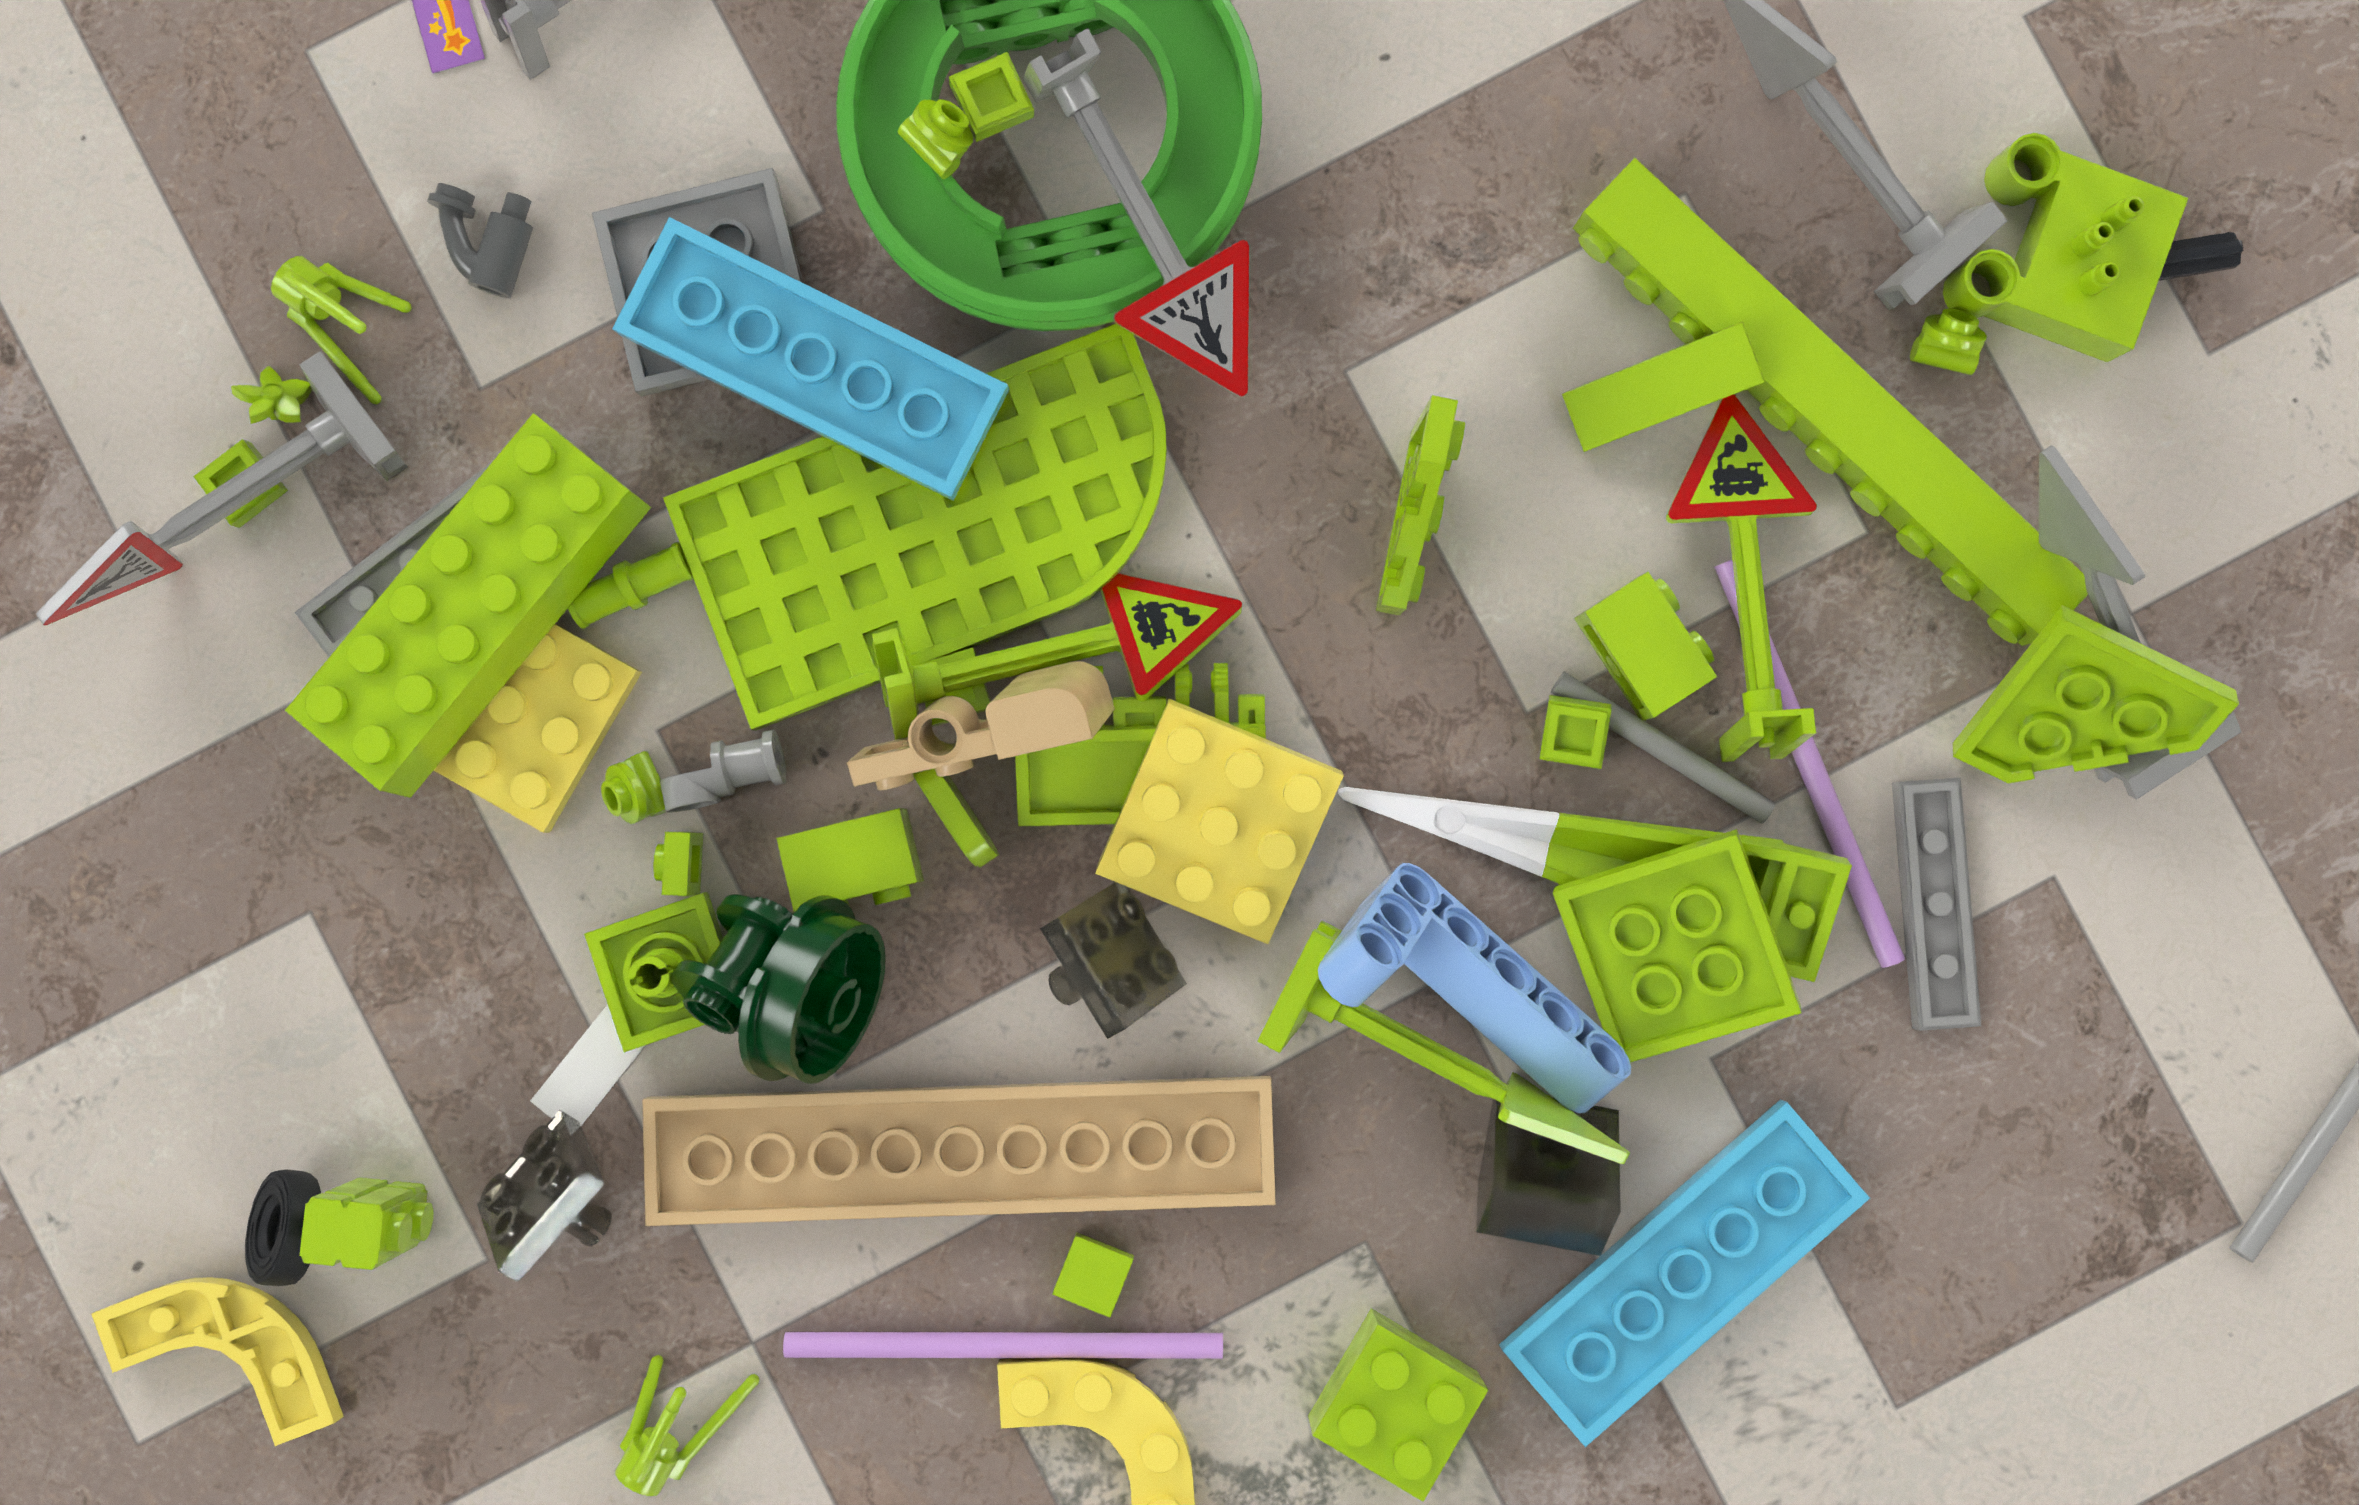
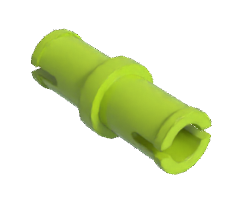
(630, 585)

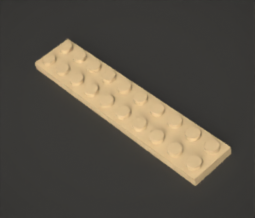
(958, 1150)

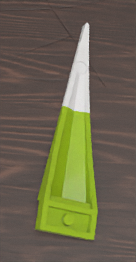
(1796, 883)

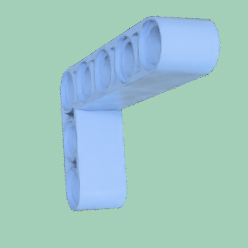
(1481, 977)

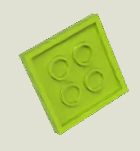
(1678, 947)

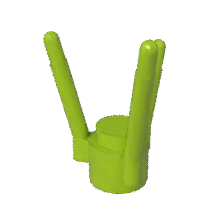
(315, 294)
(652, 1453)

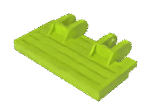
(1093, 777)

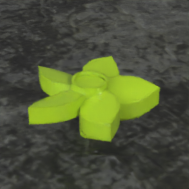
(274, 398)

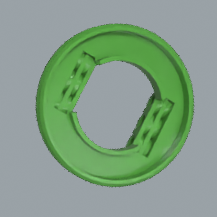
(1076, 265)

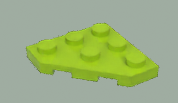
(1418, 512)
(2090, 703)

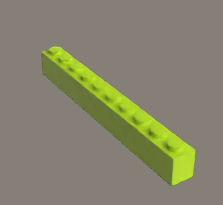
(1833, 407)

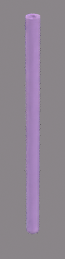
(1830, 810)
(1002, 1345)

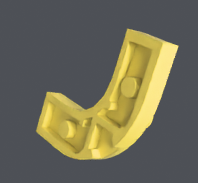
(241, 1324)
(1111, 1404)

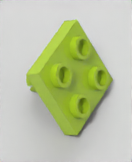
(637, 963)

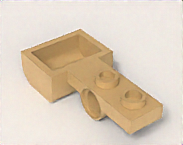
(1027, 716)

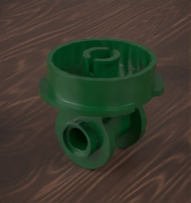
(788, 984)

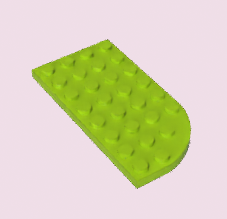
(832, 547)

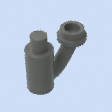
(502, 245)

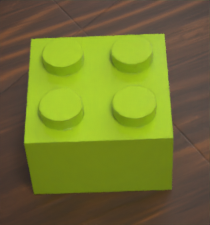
(1397, 1404)

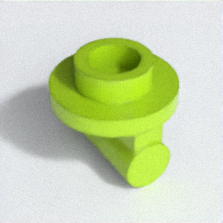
(938, 134)
(1949, 341)
(633, 789)

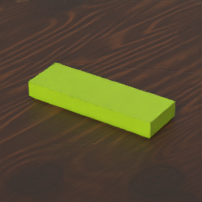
(1663, 386)

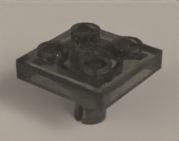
(1111, 959)
(543, 1196)

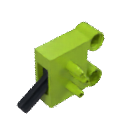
(2086, 252)

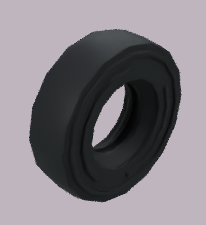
(277, 1227)

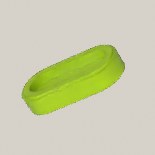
(957, 817)

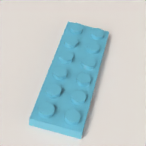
(811, 358)
(1683, 1272)

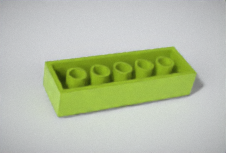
(467, 609)

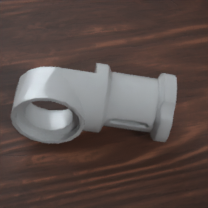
(731, 768)

